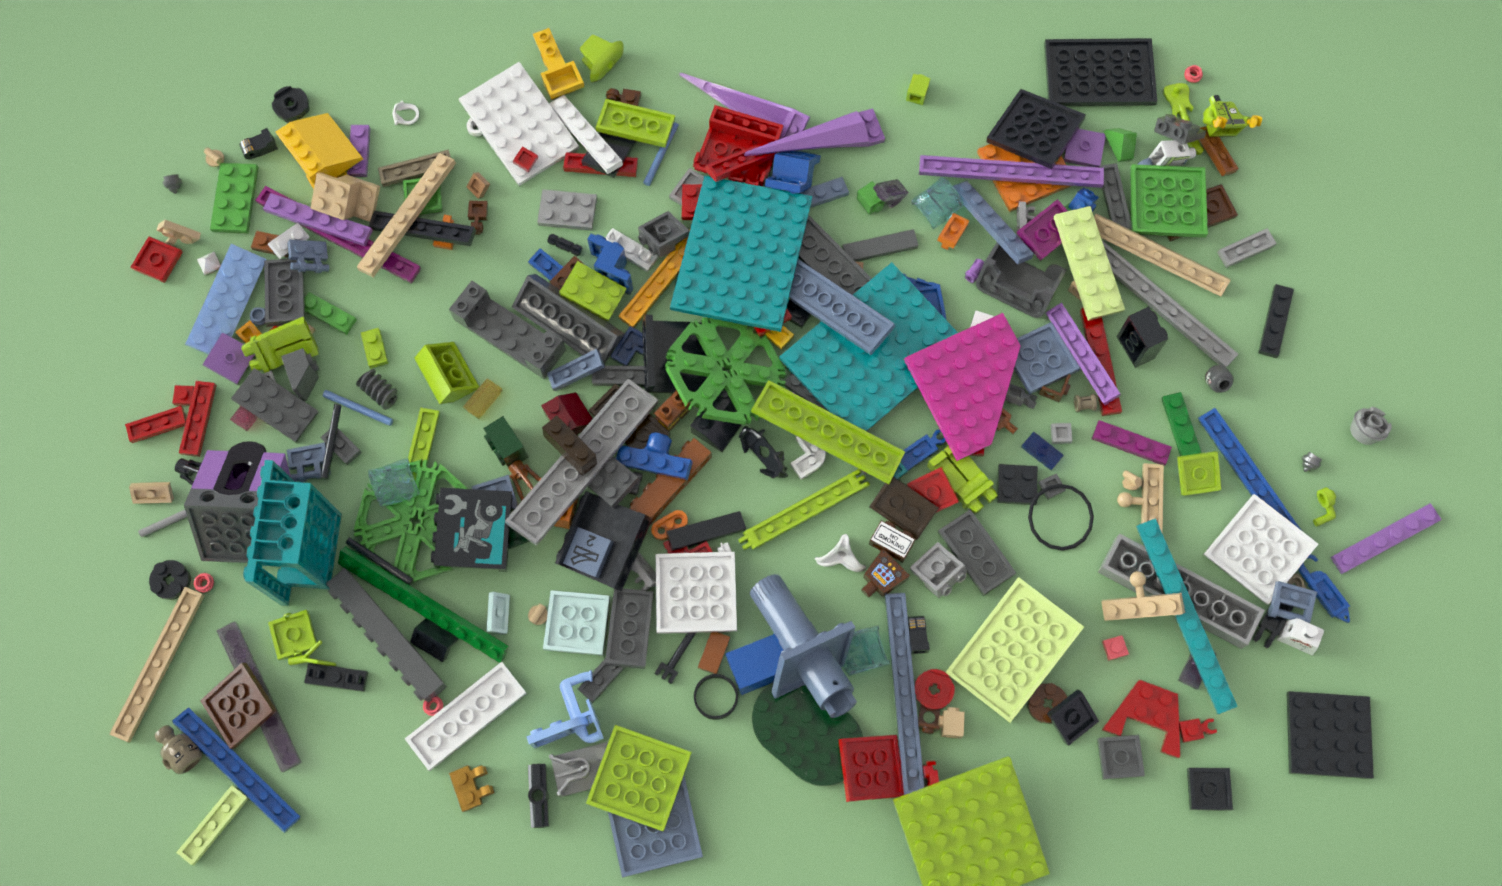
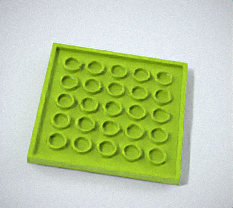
(972, 830)

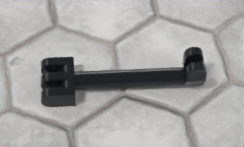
(669, 668)

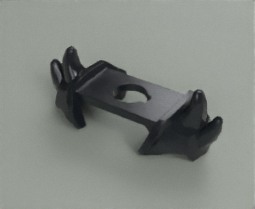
(754, 440)

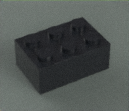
(1142, 336)

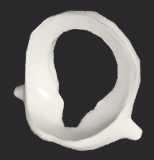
(403, 106)

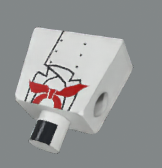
(1302, 635)

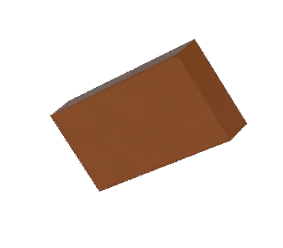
(714, 652)

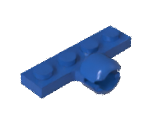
(655, 458)

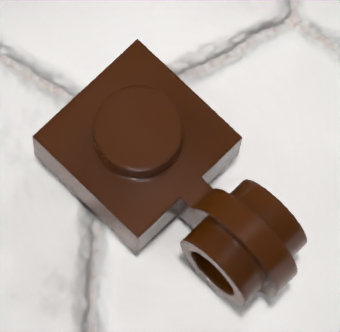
(628, 96)
(477, 211)

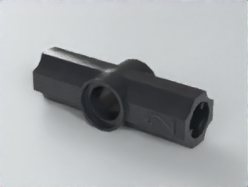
(538, 809)

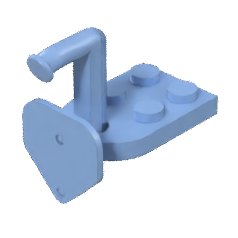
(578, 720)

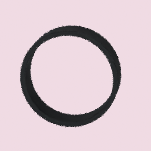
(715, 676)

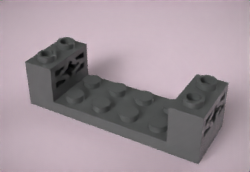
(507, 331)

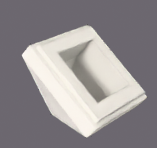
(209, 263)

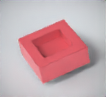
(1115, 647)

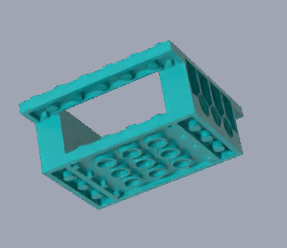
(291, 531)

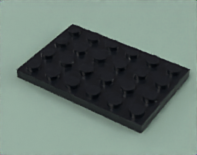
(1100, 72)

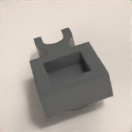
(1017, 396)

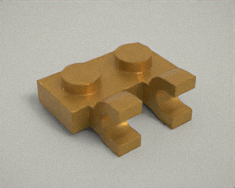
(466, 787)

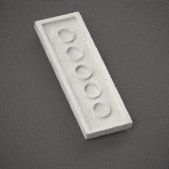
(465, 716)

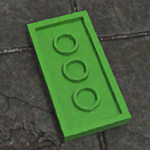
(234, 198)

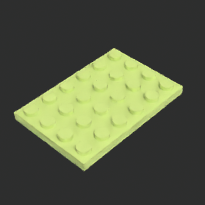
(1014, 649)

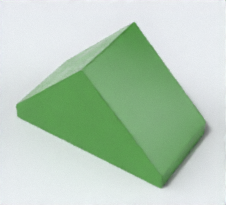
(1122, 143)

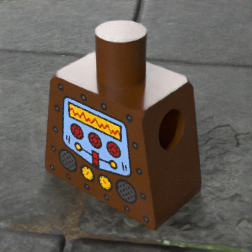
(883, 575)

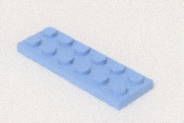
(226, 298)

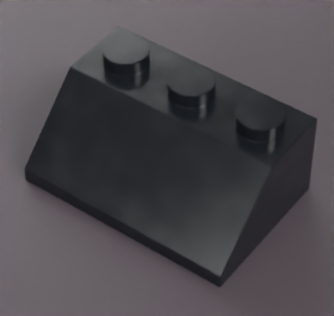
(715, 432)

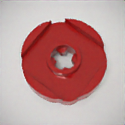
(943, 683)
(929, 773)

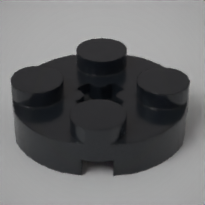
(292, 112)
(162, 571)

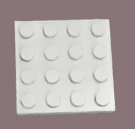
(1260, 548)
(696, 592)

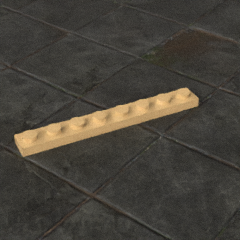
(406, 215)
(1161, 256)
(157, 665)

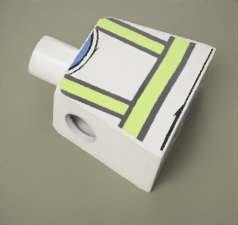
(1172, 153)

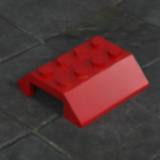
(732, 133)

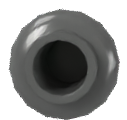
(1219, 378)

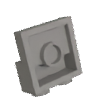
(939, 570)

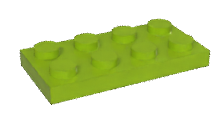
(635, 123)

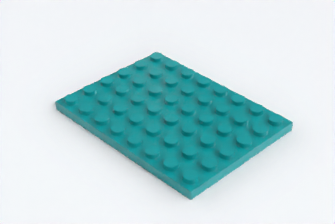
(741, 253)
(864, 385)

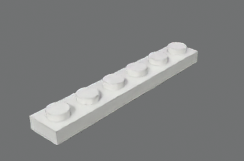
(586, 134)

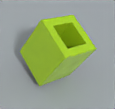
(918, 89)

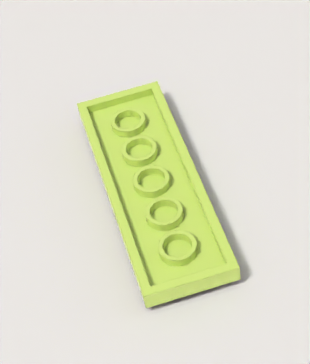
(1089, 263)

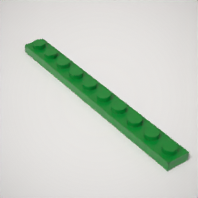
(422, 604)

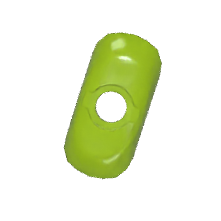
(600, 56)

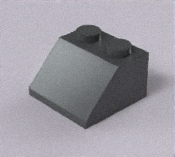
(301, 372)

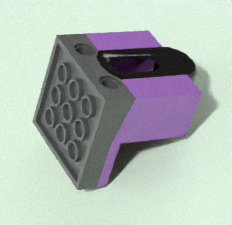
(225, 498)

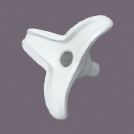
(841, 554)

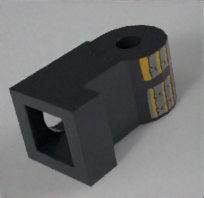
(258, 145)
(918, 635)

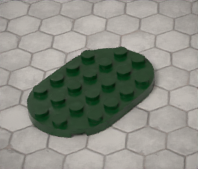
(802, 734)

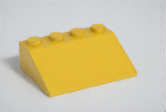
(319, 146)

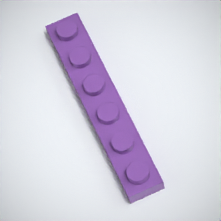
(314, 219)
(1083, 354)
(1385, 538)

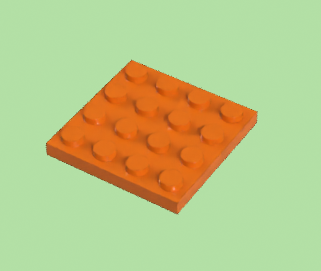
(1017, 192)

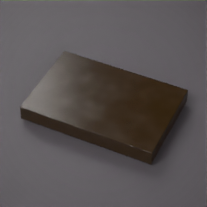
(904, 507)

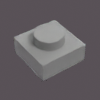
(1061, 433)

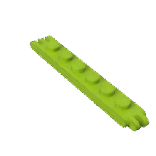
(803, 510)

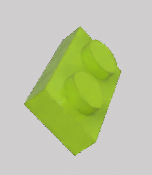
(374, 348)

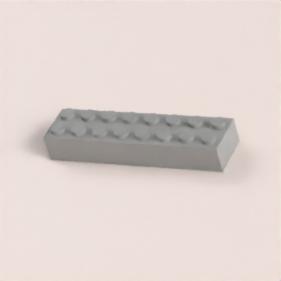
(1217, 608)

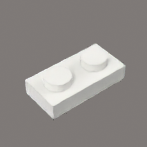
(279, 244)

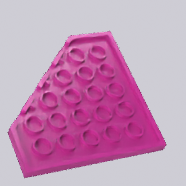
(967, 382)

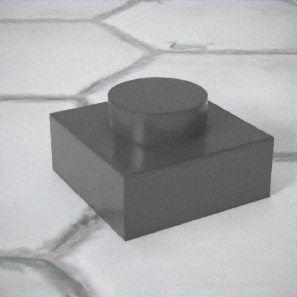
(1051, 480)

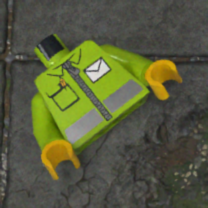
(1225, 118)

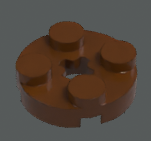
(1036, 701)

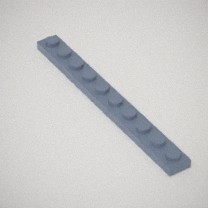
(904, 693)

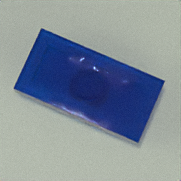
(1042, 451)

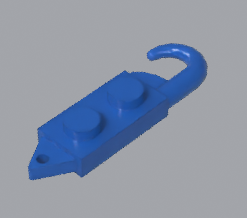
(1326, 592)

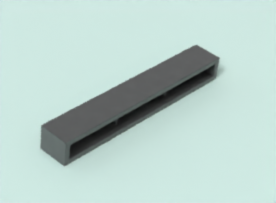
(386, 635)

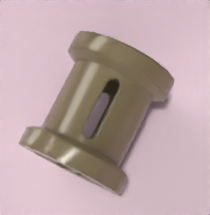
(1085, 403)

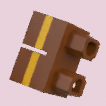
(671, 411)

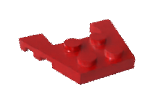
(1152, 707)

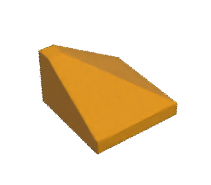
(247, 330)

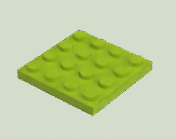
(638, 778)

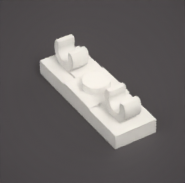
(634, 252)

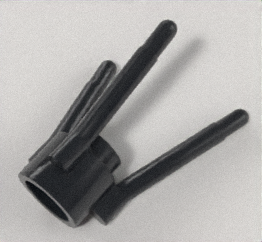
(187, 468)

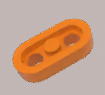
(668, 523)

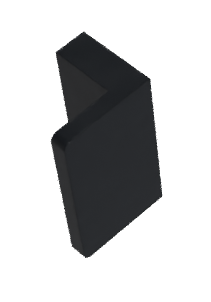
(433, 639)

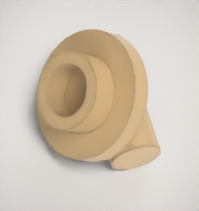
(213, 157)
(1131, 481)
(538, 614)

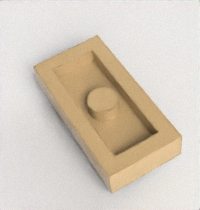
(151, 492)

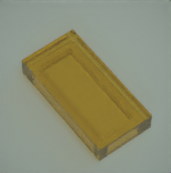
(482, 398)

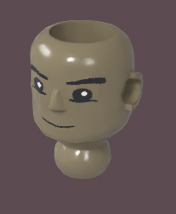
(178, 750)

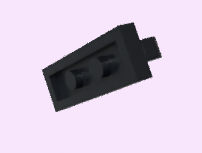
(336, 677)

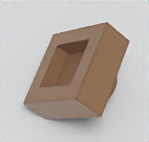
(478, 185)

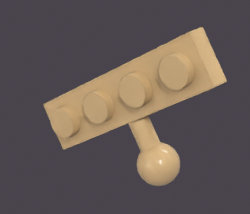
(1151, 494)
(1142, 605)

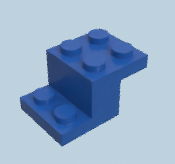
(793, 171)
(610, 260)

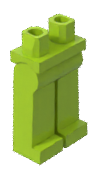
(279, 342)
(965, 479)

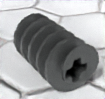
(378, 389)

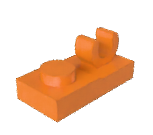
(952, 231)

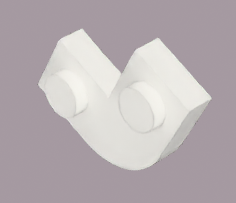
(810, 461)

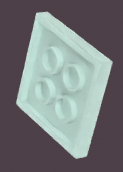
(576, 623)

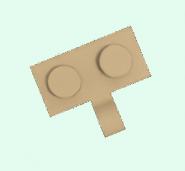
(176, 231)

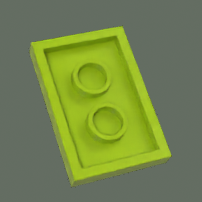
(592, 291)

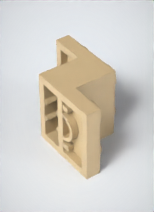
(344, 197)

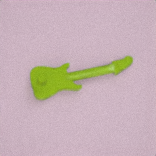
(1178, 97)

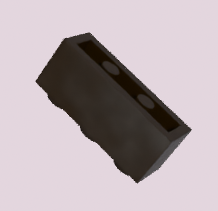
(569, 445)

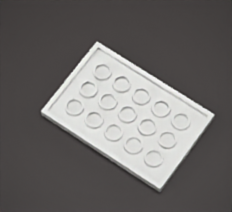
(515, 115)

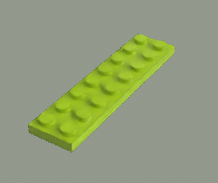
(828, 432)

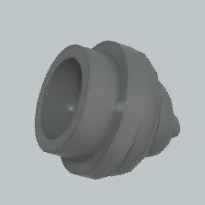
(172, 182)

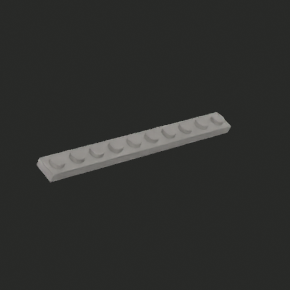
(1169, 309)

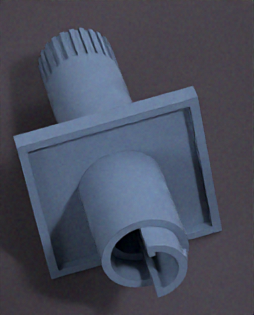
(807, 655)

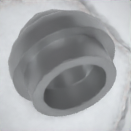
(1311, 462)

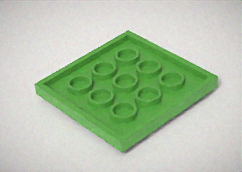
(1168, 200)

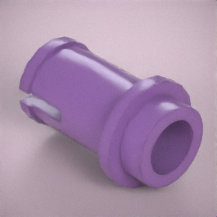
(972, 274)

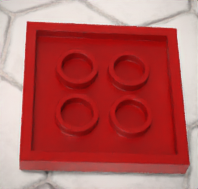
(871, 768)

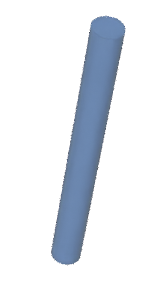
(652, 171)
(357, 407)

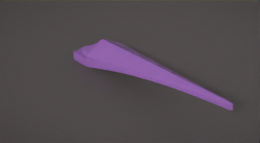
(791, 119)
(850, 130)

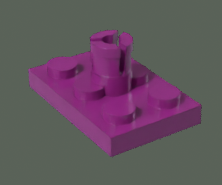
(1041, 232)

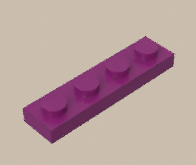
(1131, 443)

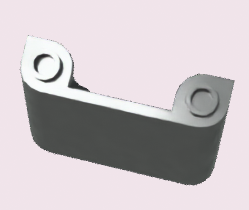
(1019, 285)

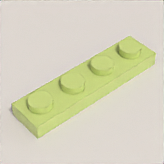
(212, 825)

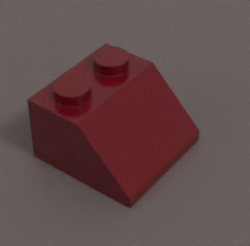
(569, 410)

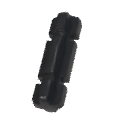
(564, 244)

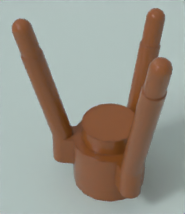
(519, 471)

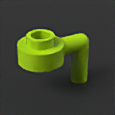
(1327, 499)

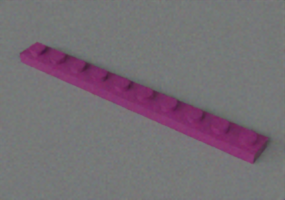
(394, 264)

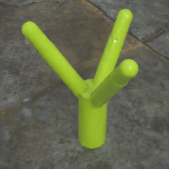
(305, 658)

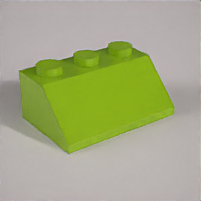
(446, 371)

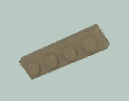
(407, 169)

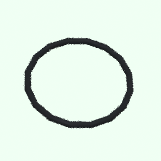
(1090, 521)

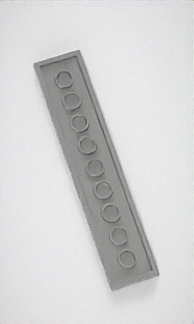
(562, 482)

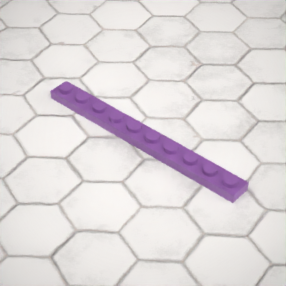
(1011, 171)

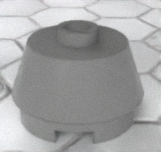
(1370, 426)

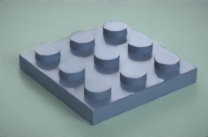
(1043, 358)

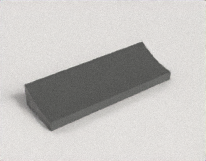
(570, 322)

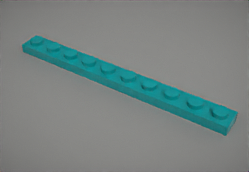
(1189, 621)

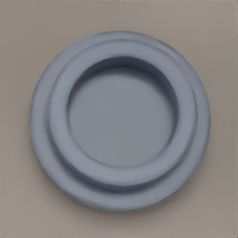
(257, 316)

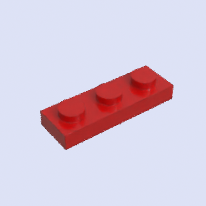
(156, 424)

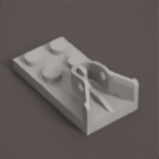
(577, 769)

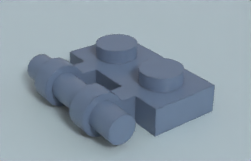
(309, 251)
(304, 457)

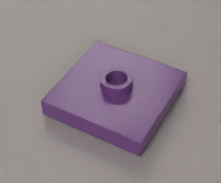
(1085, 148)
(227, 359)

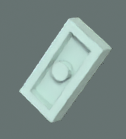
(498, 613)

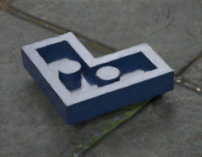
(628, 346)

